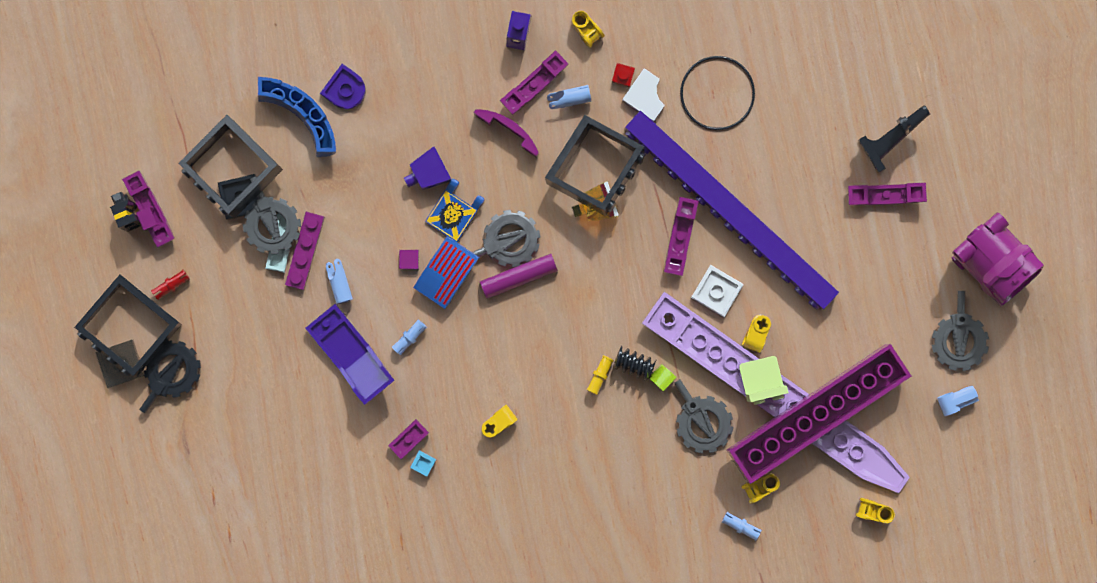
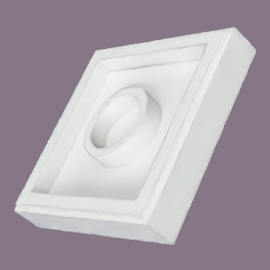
(717, 291)

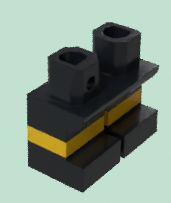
(123, 212)

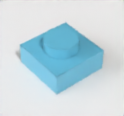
(423, 463)

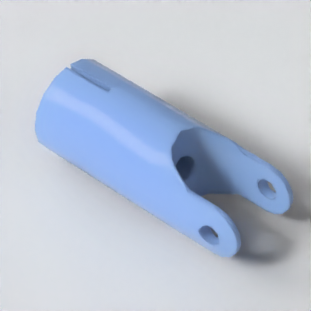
(570, 97)
(339, 282)

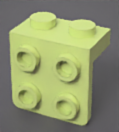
(762, 380)

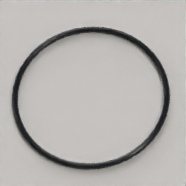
(717, 57)

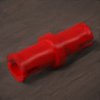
(170, 284)

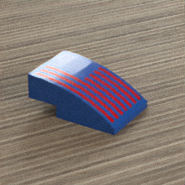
(446, 272)

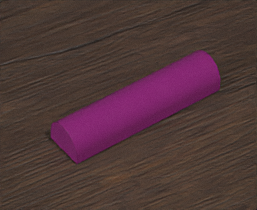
(518, 276)

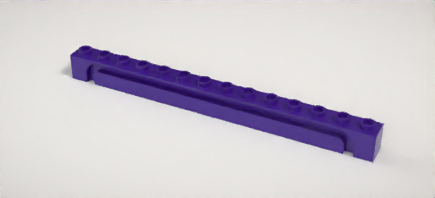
(731, 211)

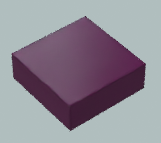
(408, 259)

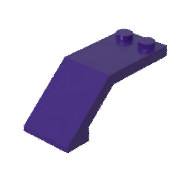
(350, 353)

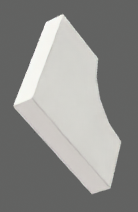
(644, 95)

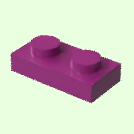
(408, 439)

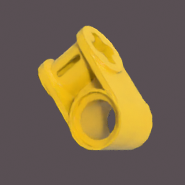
(587, 29)
(755, 337)
(501, 419)
(760, 488)
(873, 511)

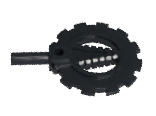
(163, 382)

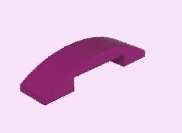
(534, 83)
(489, 116)
(887, 194)
(144, 198)
(680, 236)

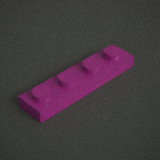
(305, 250)

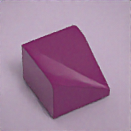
(146, 218)

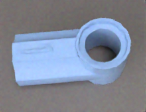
(952, 402)

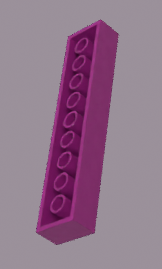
(818, 413)

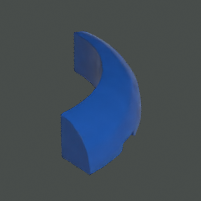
(304, 107)

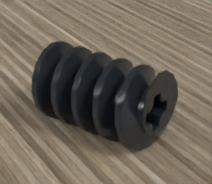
(633, 363)

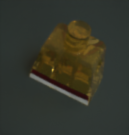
(599, 193)

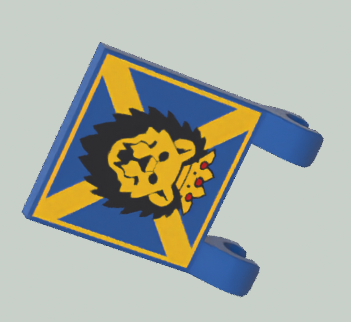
(453, 214)

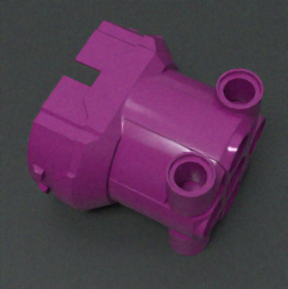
(997, 260)

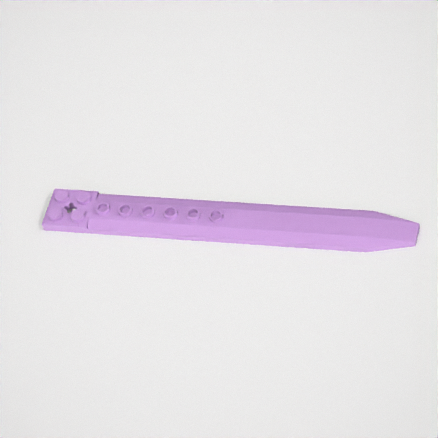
(723, 357)

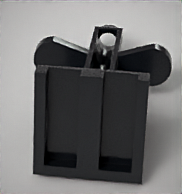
(880, 148)

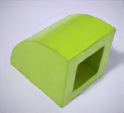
(662, 377)

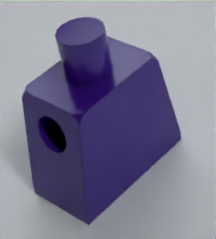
(518, 30)
(428, 171)

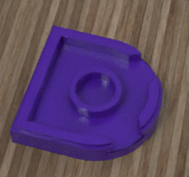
(344, 88)

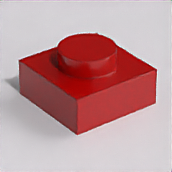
(623, 75)

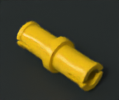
(600, 375)

